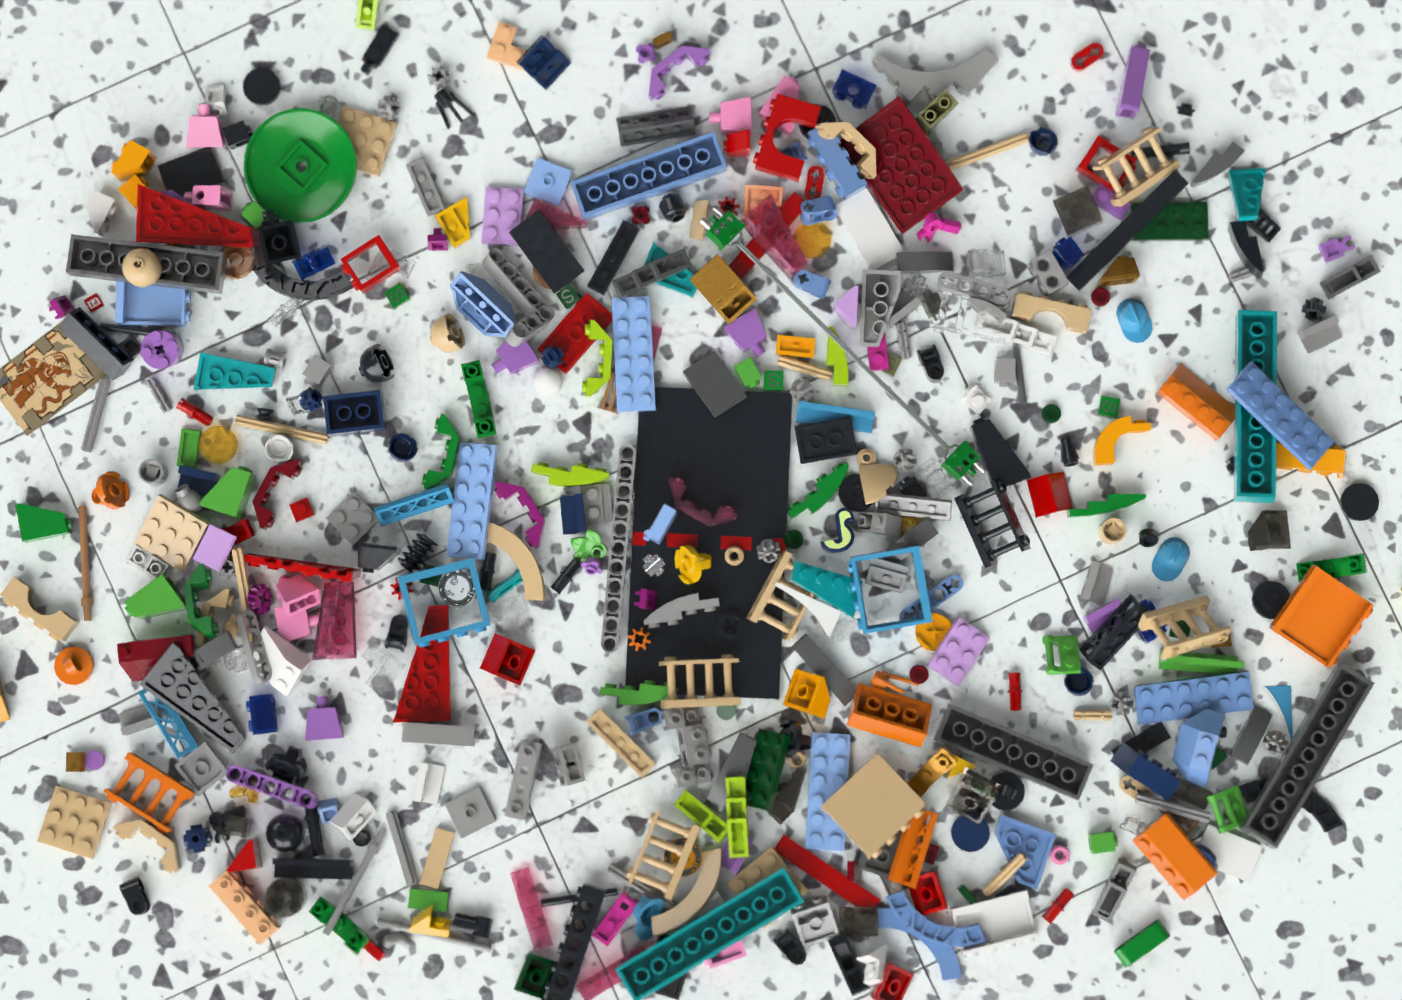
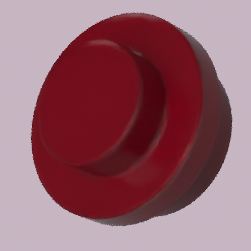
(1100, 297)
(918, 674)

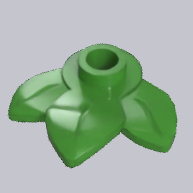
(586, 545)

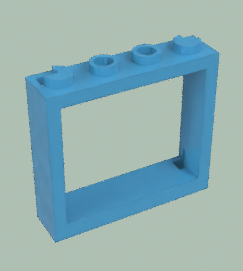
(921, 584)
(443, 636)

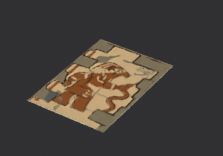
(46, 379)

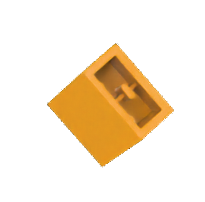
(133, 161)

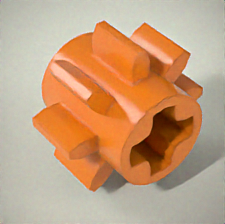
(634, 638)

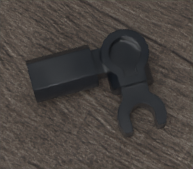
(217, 820)

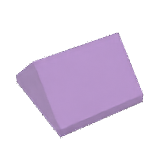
(847, 307)
(214, 547)

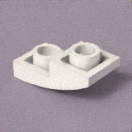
(146, 562)

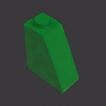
(41, 523)

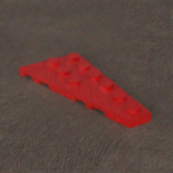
(177, 222)
(307, 568)
(427, 684)

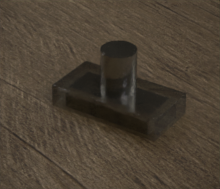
(1192, 794)

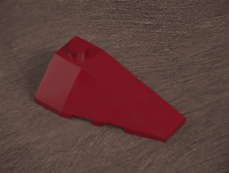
(140, 656)

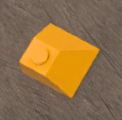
(808, 694)

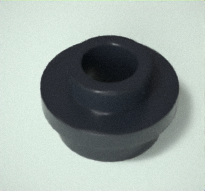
(1185, 109)

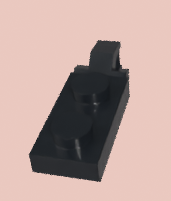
(378, 49)

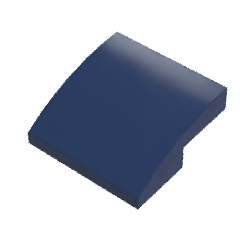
(543, 62)

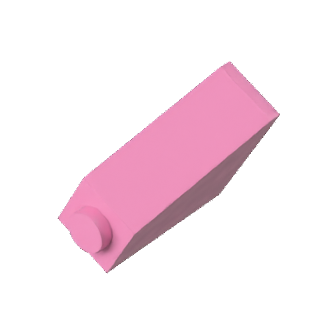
(788, 87)

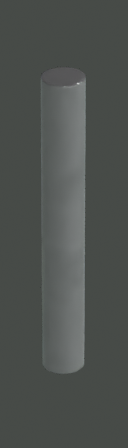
(1019, 375)

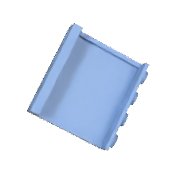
(151, 305)

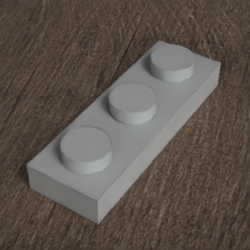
(425, 187)

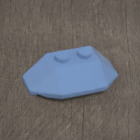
(482, 305)
(1198, 745)

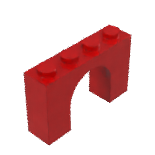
(784, 111)

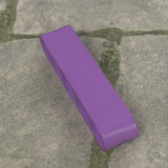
(263, 786)

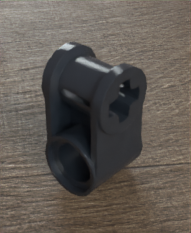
(930, 360)
(397, 634)
(134, 893)
(789, 946)

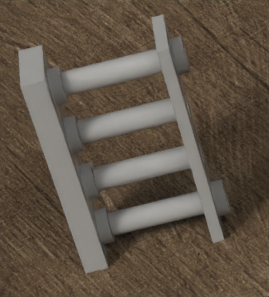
(523, 780)

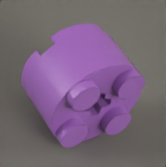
(151, 353)

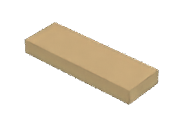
(437, 858)

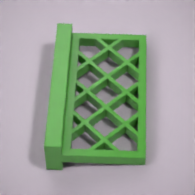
(1201, 663)

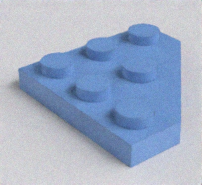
(1031, 841)

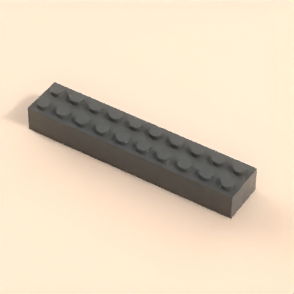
(1306, 756)

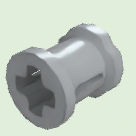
(269, 355)

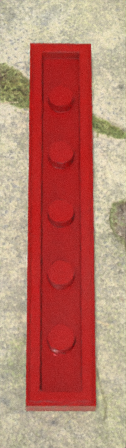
(790, 211)
(825, 873)

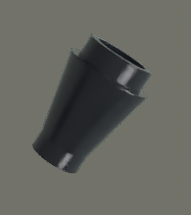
(1069, 455)

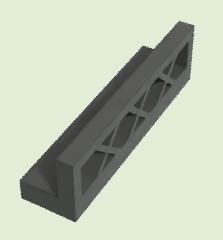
(656, 128)

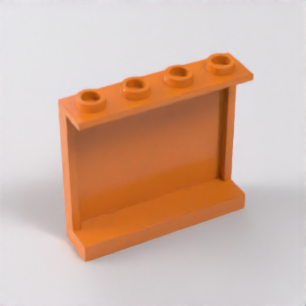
(1321, 616)

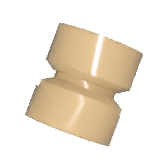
(1112, 531)

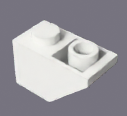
(100, 210)

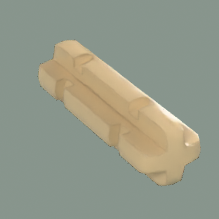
(1106, 715)

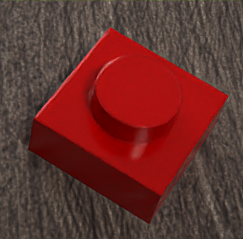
(301, 510)

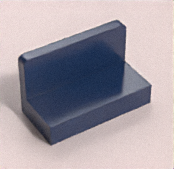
(198, 479)
(572, 514)

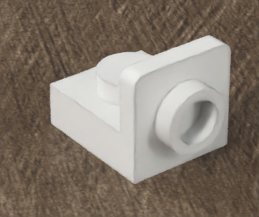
(216, 98)
(975, 399)

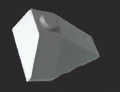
(879, 297)

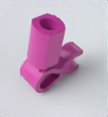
(934, 223)

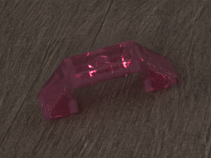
(722, 516)

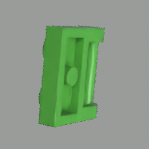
(1068, 654)
(1233, 807)

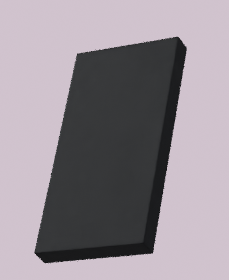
(546, 251)

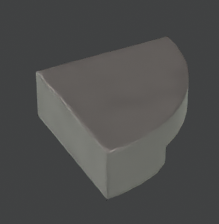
(570, 491)

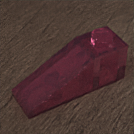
(557, 218)

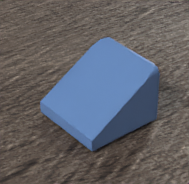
(327, 809)

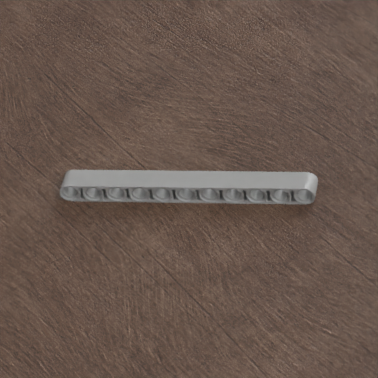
(616, 539)

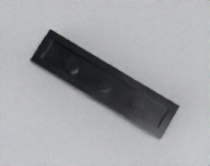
(613, 258)

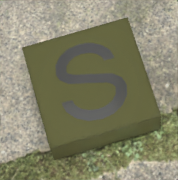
(893, 364)

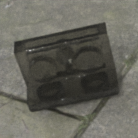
(858, 921)

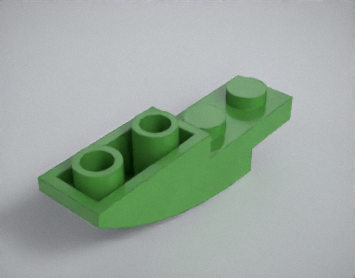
(647, 693)

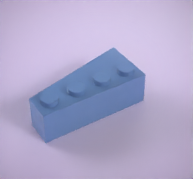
(837, 164)

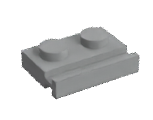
(597, 503)
(887, 574)

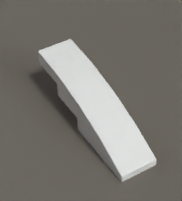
(1022, 335)

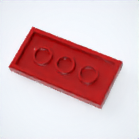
(571, 331)

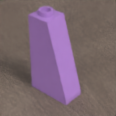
(1132, 82)

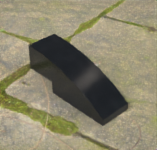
(1246, 247)
(848, 964)

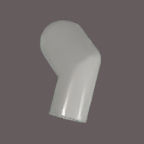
(396, 938)

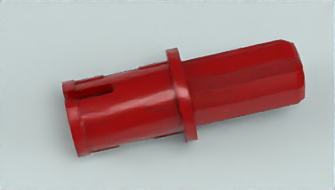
(194, 412)
(1015, 691)
(1058, 905)

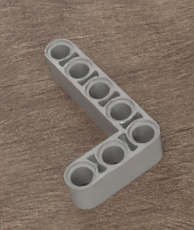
(522, 293)

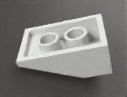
(285, 661)

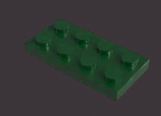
(1176, 223)
(766, 769)

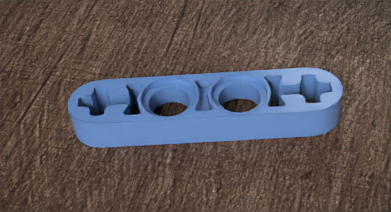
(932, 601)

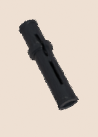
(1169, 150)
(312, 819)

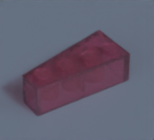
(773, 235)
(336, 623)

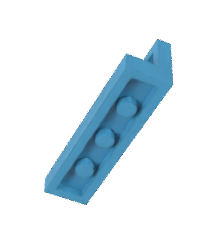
(813, 412)
(414, 504)
(175, 720)

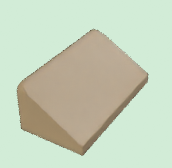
(699, 211)

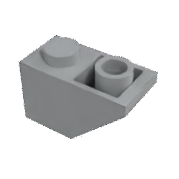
(879, 523)

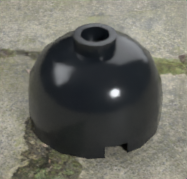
(376, 364)
(285, 833)

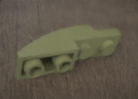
(936, 111)

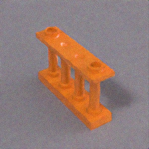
(151, 773)

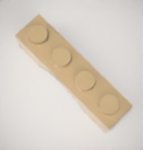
(1075, 317)
(19, 594)

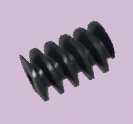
(417, 552)

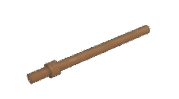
(87, 600)

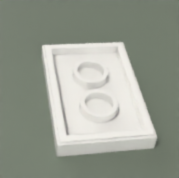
(1233, 854)

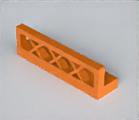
(909, 847)

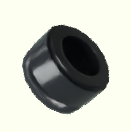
(1148, 537)

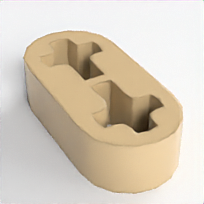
(1132, 793)

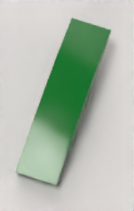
(1112, 503)

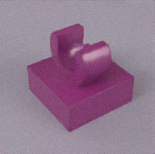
(437, 241)
(61, 306)
(647, 599)

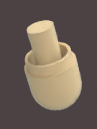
(232, 626)

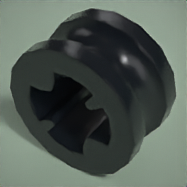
(265, 414)
(367, 840)

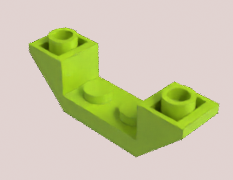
(595, 332)

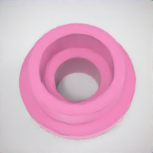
(1064, 850)

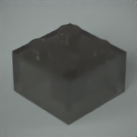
(1078, 211)
(972, 796)

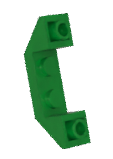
(479, 399)
(435, 478)
(1336, 567)
(199, 581)
(345, 928)

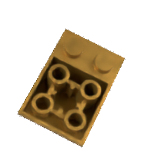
(723, 289)

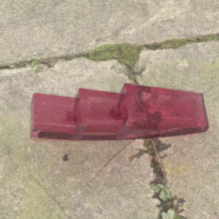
(531, 908)

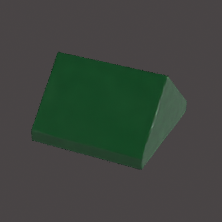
(534, 975)

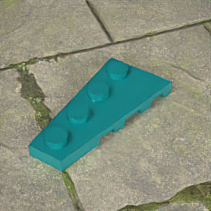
(228, 373)
(826, 585)

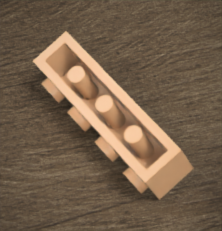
(244, 906)

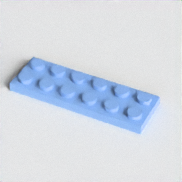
(633, 354)
(472, 500)
(827, 774)

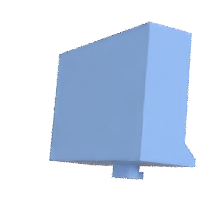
(661, 525)

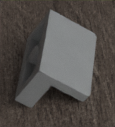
(903, 307)
(1320, 334)
(1096, 583)
(137, 720)

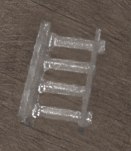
(939, 325)

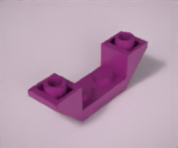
(507, 491)

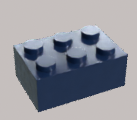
(354, 413)

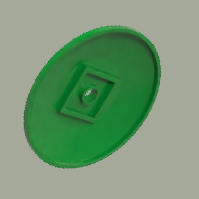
(274, 158)

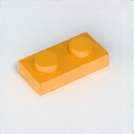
(795, 346)

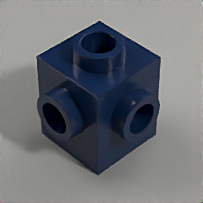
(205, 838)

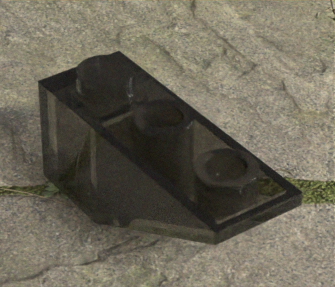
(787, 797)

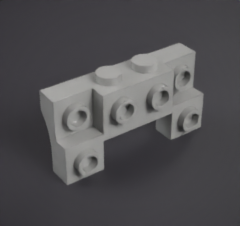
(692, 744)

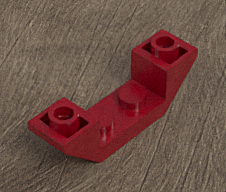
(290, 469)

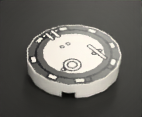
(456, 588)

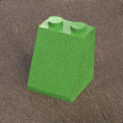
(231, 493)
(156, 599)

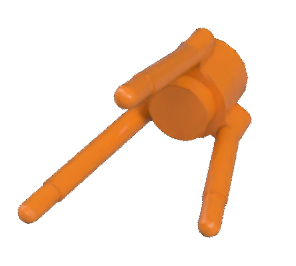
(881, 681)

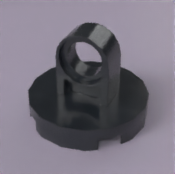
(797, 739)
(285, 766)
(1010, 791)

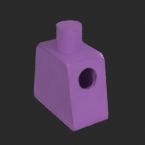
(747, 333)
(514, 358)
(323, 722)

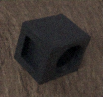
(237, 134)

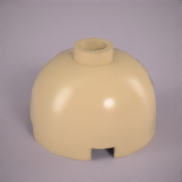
(149, 269)
(446, 334)

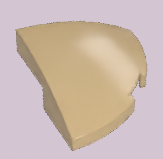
(877, 480)

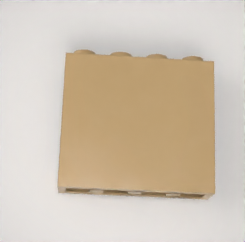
(874, 806)

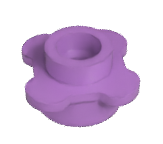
(645, 48)
(592, 566)

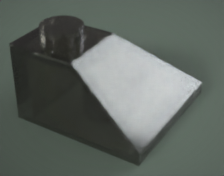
(1270, 531)

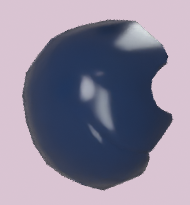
(1043, 141)
(402, 447)
(1080, 683)

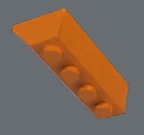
(1198, 402)
(889, 715)
(1175, 856)

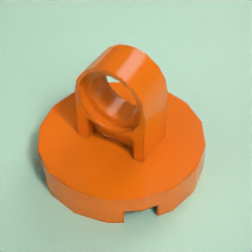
(111, 491)
(73, 665)

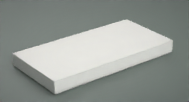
(869, 229)

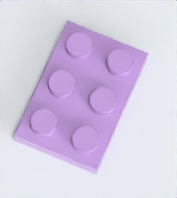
(501, 214)
(958, 651)

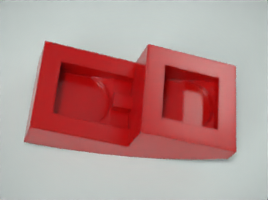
(242, 530)

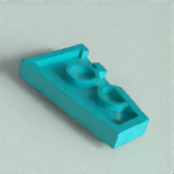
(1246, 191)
(678, 282)

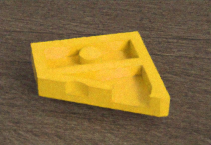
(456, 222)

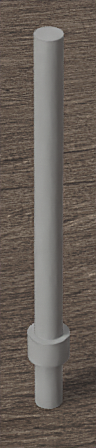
(373, 849)
(397, 926)

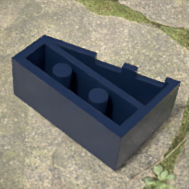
(1145, 771)

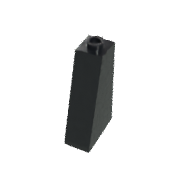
(997, 454)

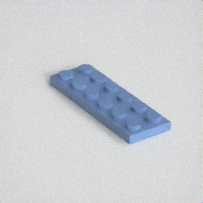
(1280, 415)
(1192, 695)

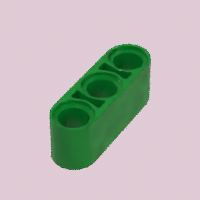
(1142, 943)

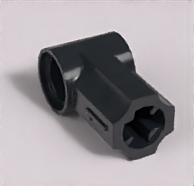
(477, 926)

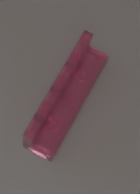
(605, 978)

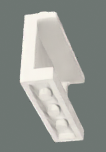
(1002, 921)

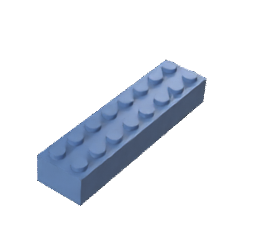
(649, 176)

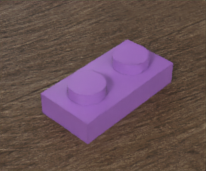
(1102, 199)

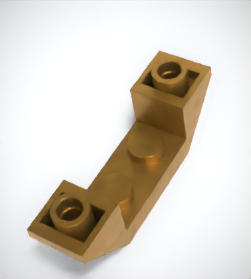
(932, 771)

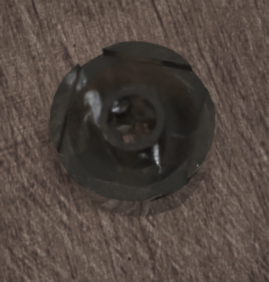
(278, 904)

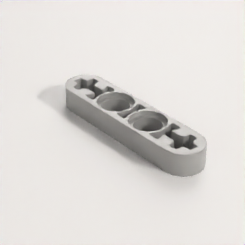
(973, 291)
(257, 646)

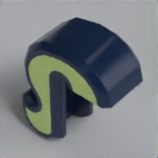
(844, 532)

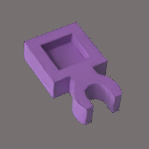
(1333, 249)

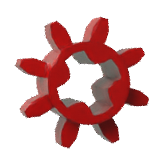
(731, 203)
(396, 588)

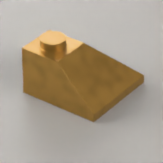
(1120, 272)

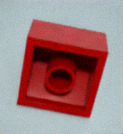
(507, 659)

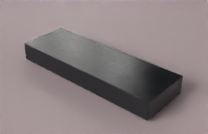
(1148, 739)

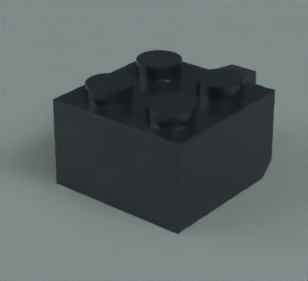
(275, 240)

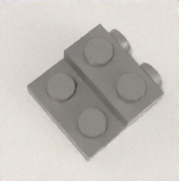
(814, 921)

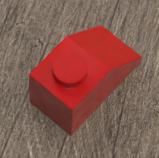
(737, 144)

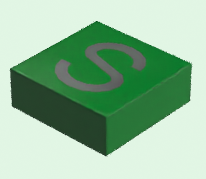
(397, 296)
(773, 380)
(1108, 407)

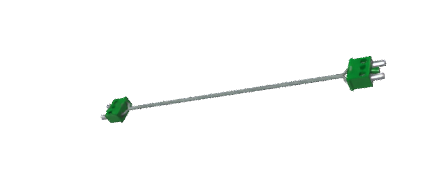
(730, 230)

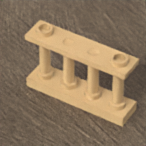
(1151, 175)
(767, 596)
(1184, 611)
(691, 699)
(621, 743)
(681, 851)

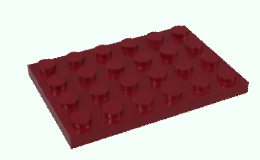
(909, 169)

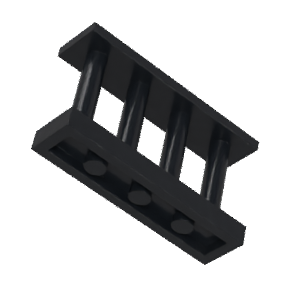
(981, 538)

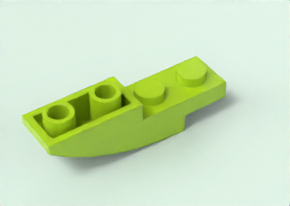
(578, 476)

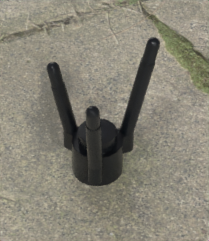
(445, 100)

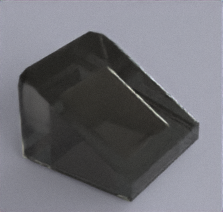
(931, 305)

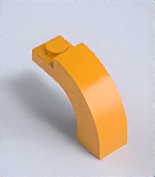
(1104, 445)

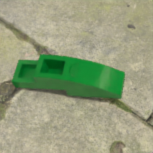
(826, 489)

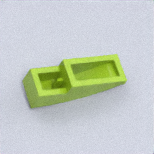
(837, 359)
(702, 816)

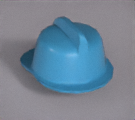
(1134, 320)
(1170, 559)
(643, 912)

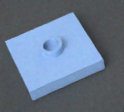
(548, 182)

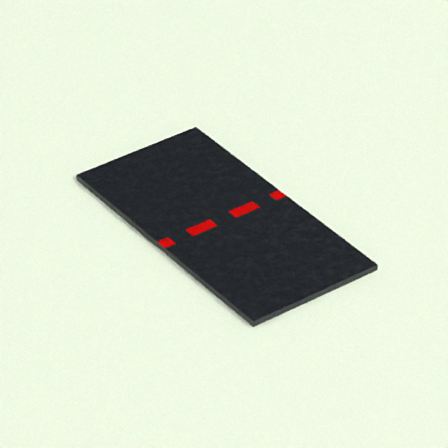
(724, 461)

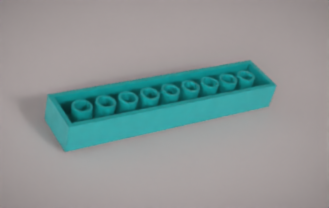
(1252, 441)
(709, 935)

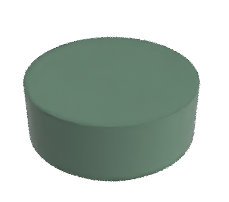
(726, 712)

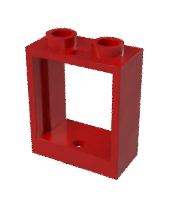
(1110, 148)
(394, 267)

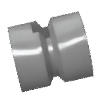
(153, 472)

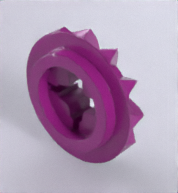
(255, 603)

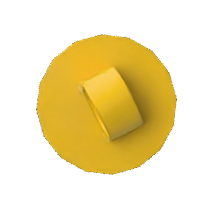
(691, 563)

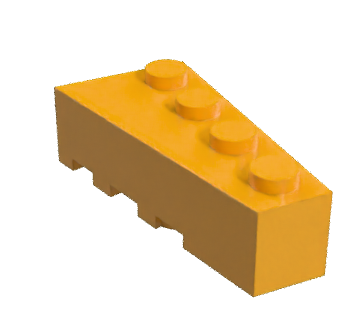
(1331, 462)

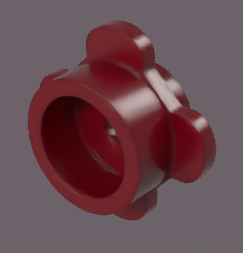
(640, 210)

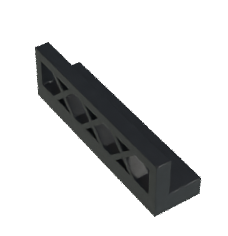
(1116, 635)
(313, 868)

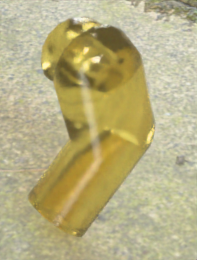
(908, 521)
(244, 792)

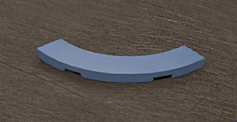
(930, 930)
(943, 954)

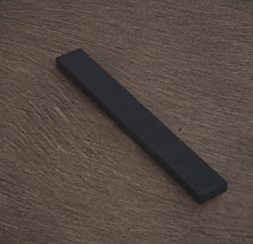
(1127, 230)

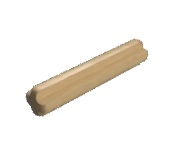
(805, 368)
(1004, 875)

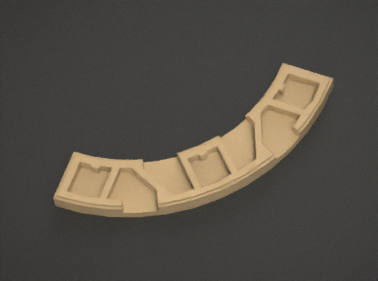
(523, 558)
(696, 899)

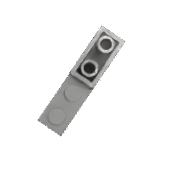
(672, 610)

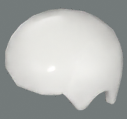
(547, 381)
(279, 448)

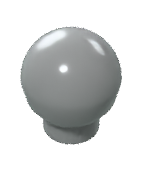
(188, 498)

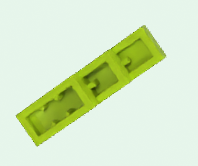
(737, 816)

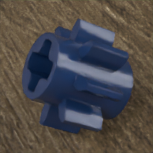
(553, 357)
(310, 399)

